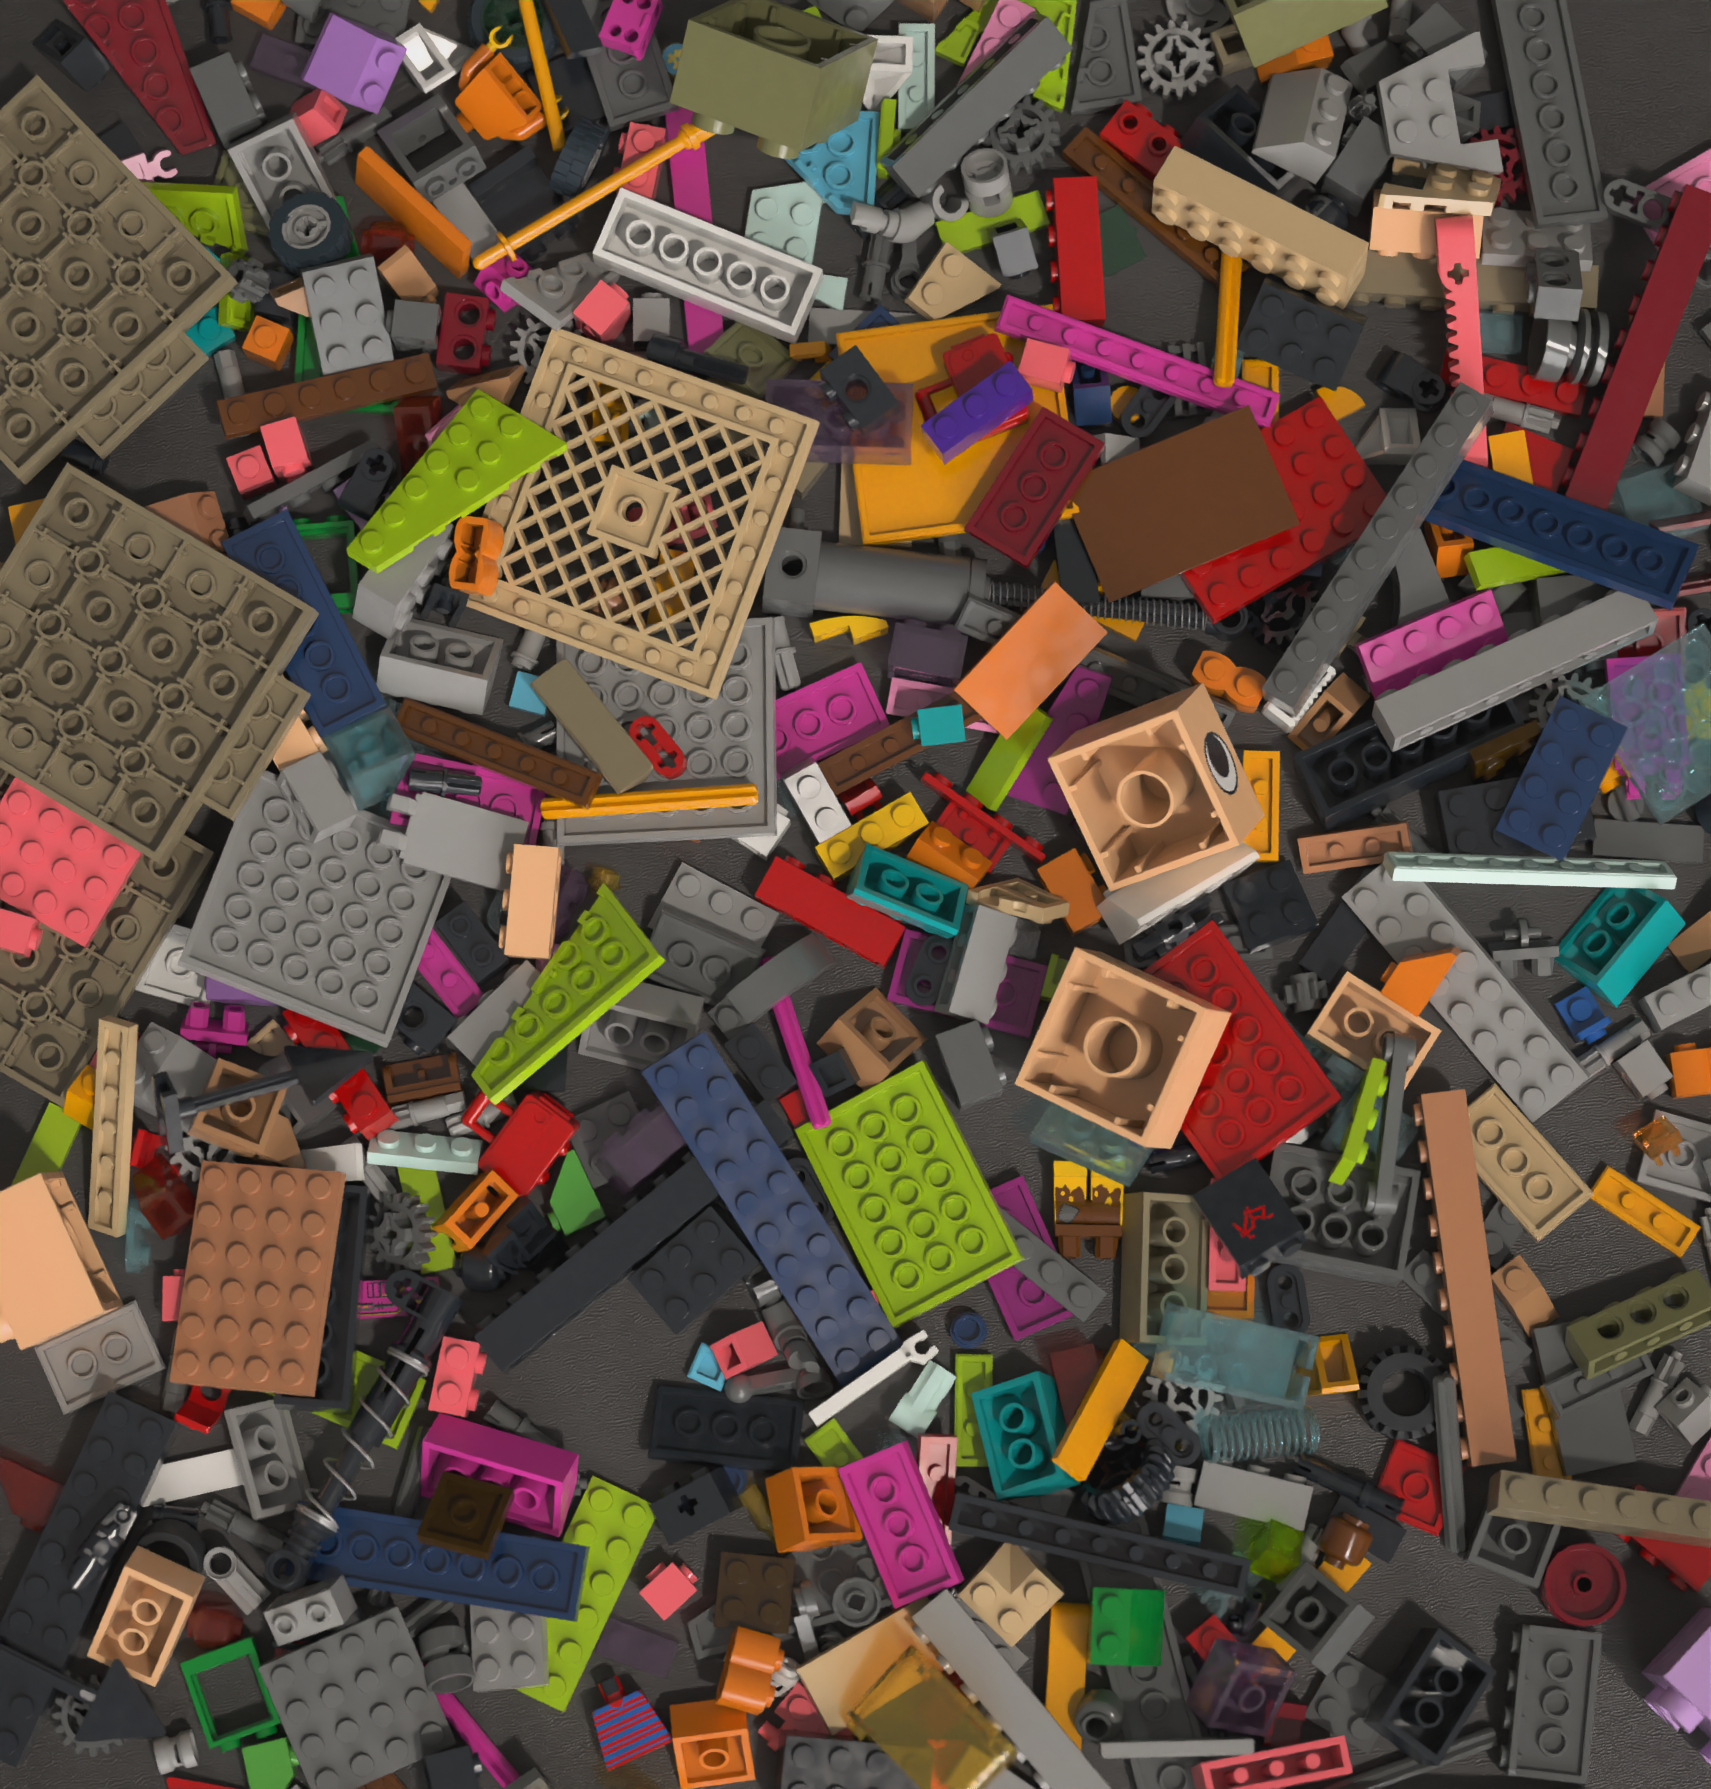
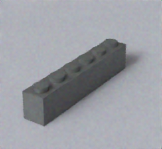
(976, 105)

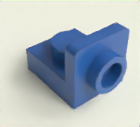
(1582, 1016)

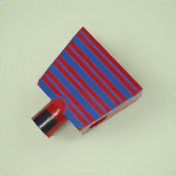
(627, 1724)

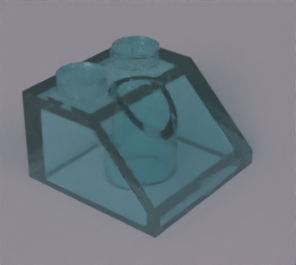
(371, 757)

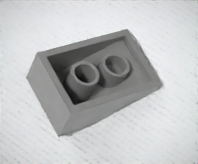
(278, 164)
(184, 1063)

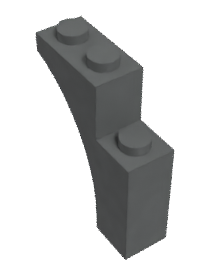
(1415, 587)

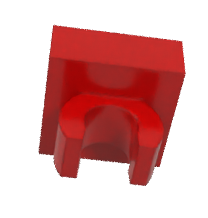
(861, 796)

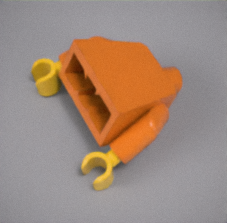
(496, 97)

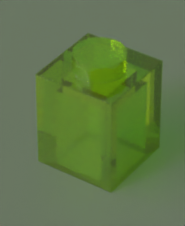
(1275, 1551)

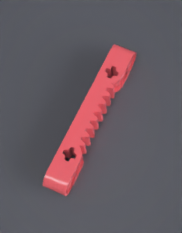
(1457, 245)

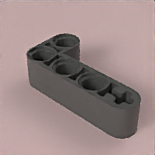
(1622, 211)

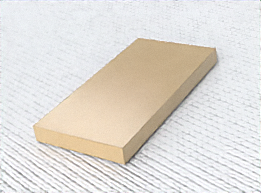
(1522, 1165)
(852, 1666)

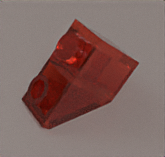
(164, 1198)

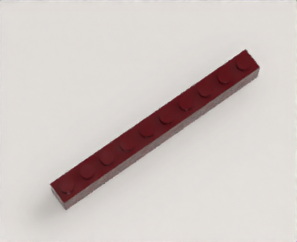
(1641, 349)

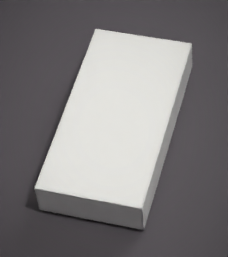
(339, 1158)

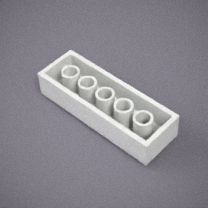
(708, 266)

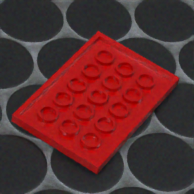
(1331, 498)
(1261, 1075)

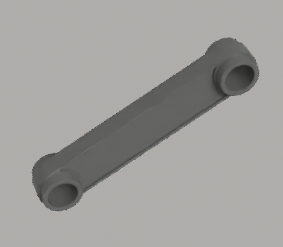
(1382, 1194)

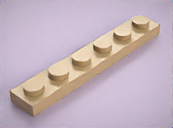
(112, 1125)

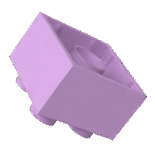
(1684, 1679)

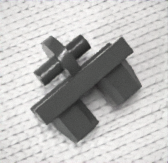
(1539, 951)

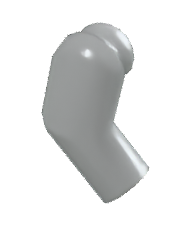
(1354, 37)

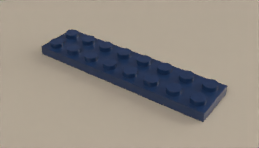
(1564, 534)
(386, 1556)

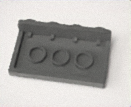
(1550, 1703)

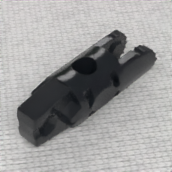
(1160, 939)
(101, 1544)

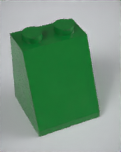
(1125, 1626)

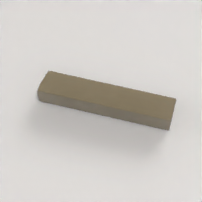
(592, 726)

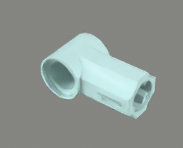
(919, 1405)

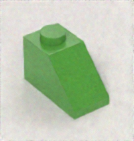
(574, 1199)
(270, 1764)

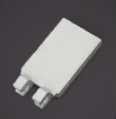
(873, 1378)

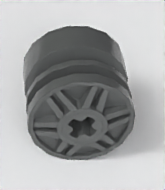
(1569, 347)

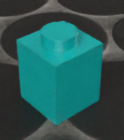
(939, 725)

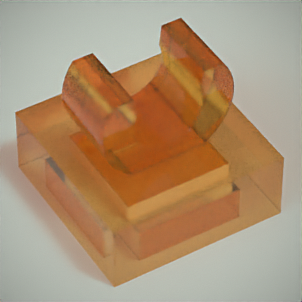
(1658, 1138)

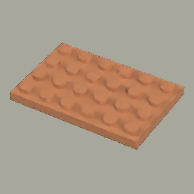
(258, 1278)

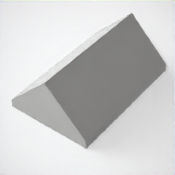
(268, 1458)

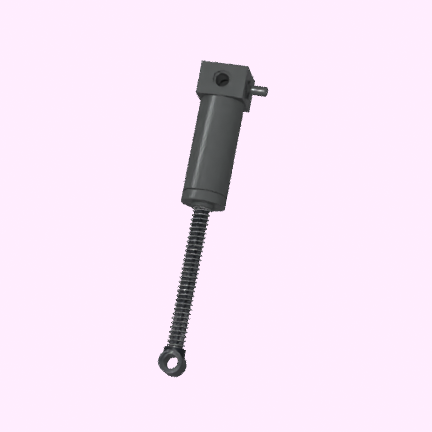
(924, 585)

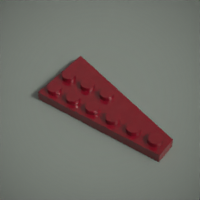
(149, 57)

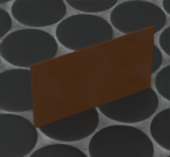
(1181, 504)

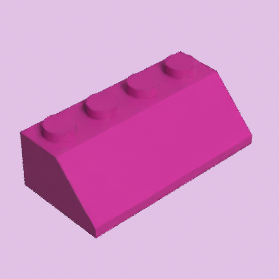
(537, 1472)

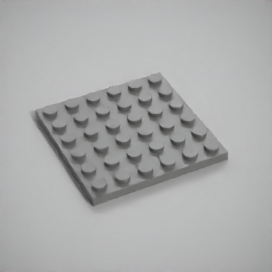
(722, 739)
(315, 924)

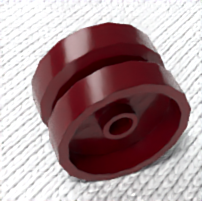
(1604, 1586)

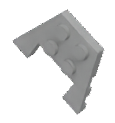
(1421, 111)

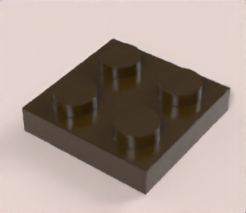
(1503, 754)
(465, 1515)
(754, 1592)

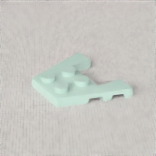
(789, 222)

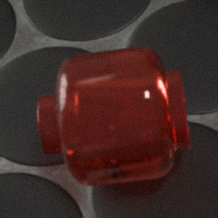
(385, 239)
(214, 1624)

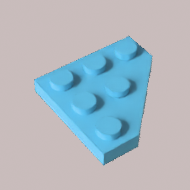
(844, 165)

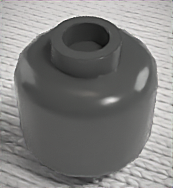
(1099, 1716)

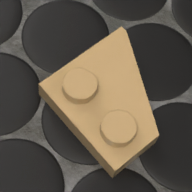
(949, 284)
(1020, 899)

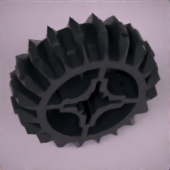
(1126, 1481)

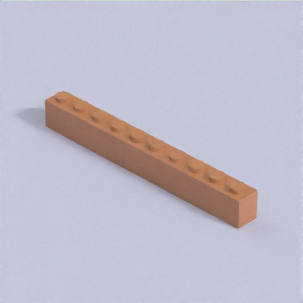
(1465, 1277)

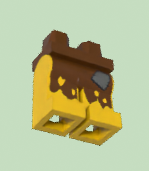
(1086, 1218)

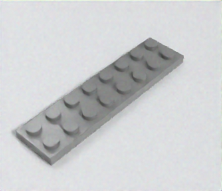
(1474, 994)

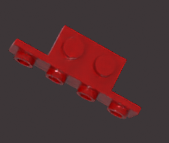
(976, 828)

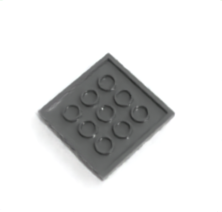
(357, 1703)

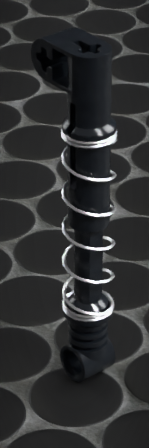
(406, 1364)

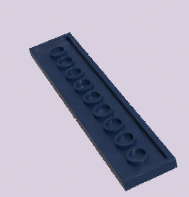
(772, 1207)

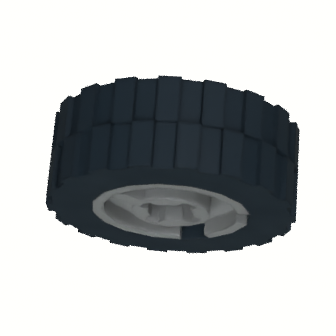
(579, 158)
(328, 229)

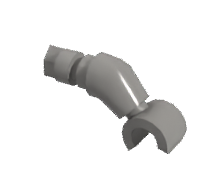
(910, 222)

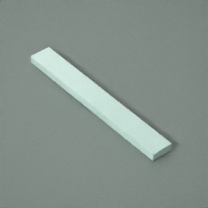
(1528, 870)

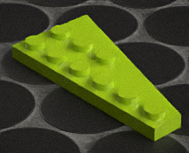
(459, 473)
(577, 986)

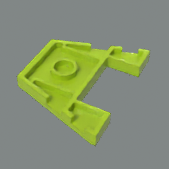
(962, 40)

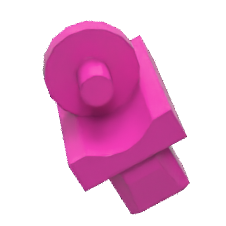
(215, 1035)

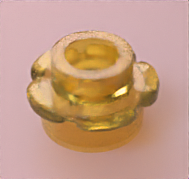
(601, 875)

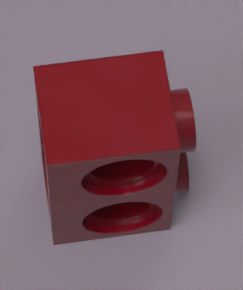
(457, 334)

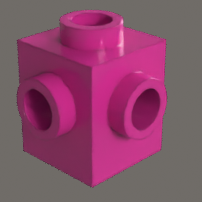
(491, 278)

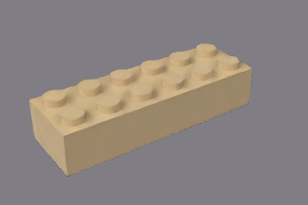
(1259, 228)

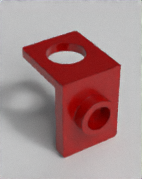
(144, 1149)
(201, 1412)

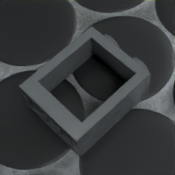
(419, 128)

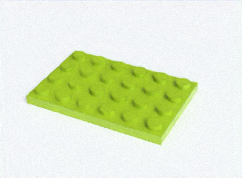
(910, 1194)

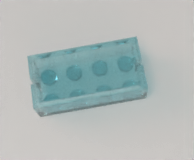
(1234, 1356)

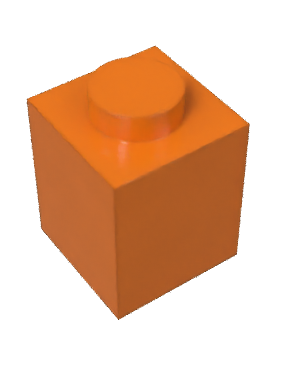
(268, 343)

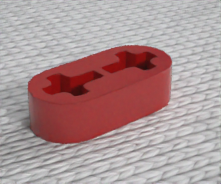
(664, 742)

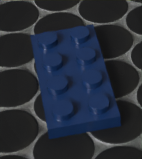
(1561, 778)

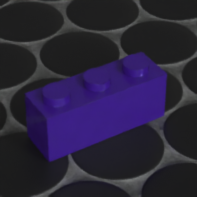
(977, 412)

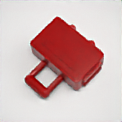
(966, 367)
(527, 1142)

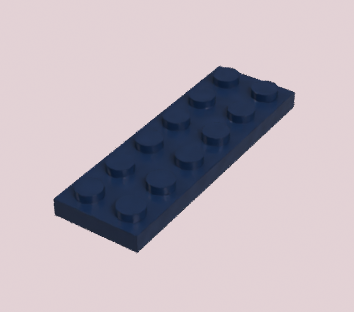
(328, 657)

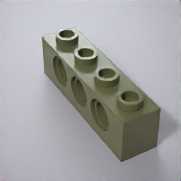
(1632, 1339)

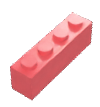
(1277, 1767)

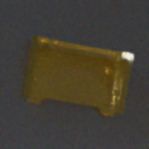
(930, 1727)

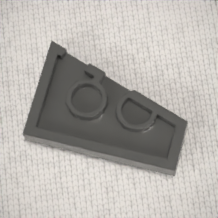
(1107, 61)

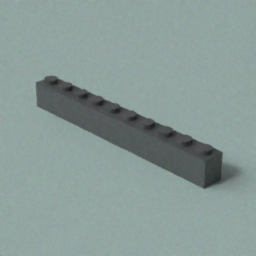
(1378, 549)

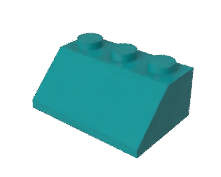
(907, 892)
(1618, 941)
(1020, 1433)

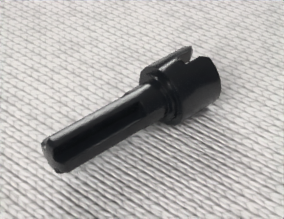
(675, 355)

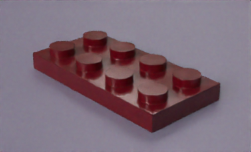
(1035, 487)

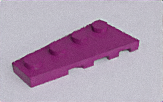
(1073, 709)

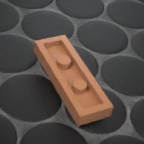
(1352, 846)

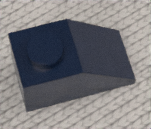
(1091, 395)

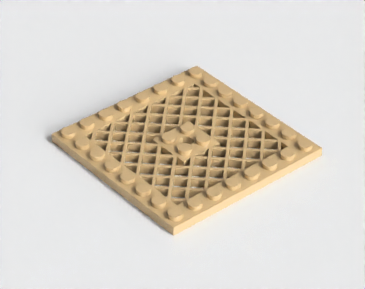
(754, 537)

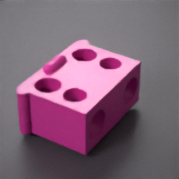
(634, 23)

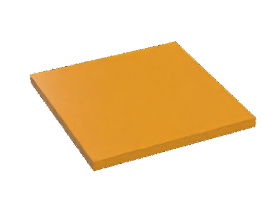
(928, 496)

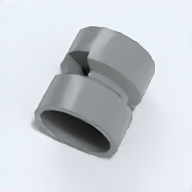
(987, 182)

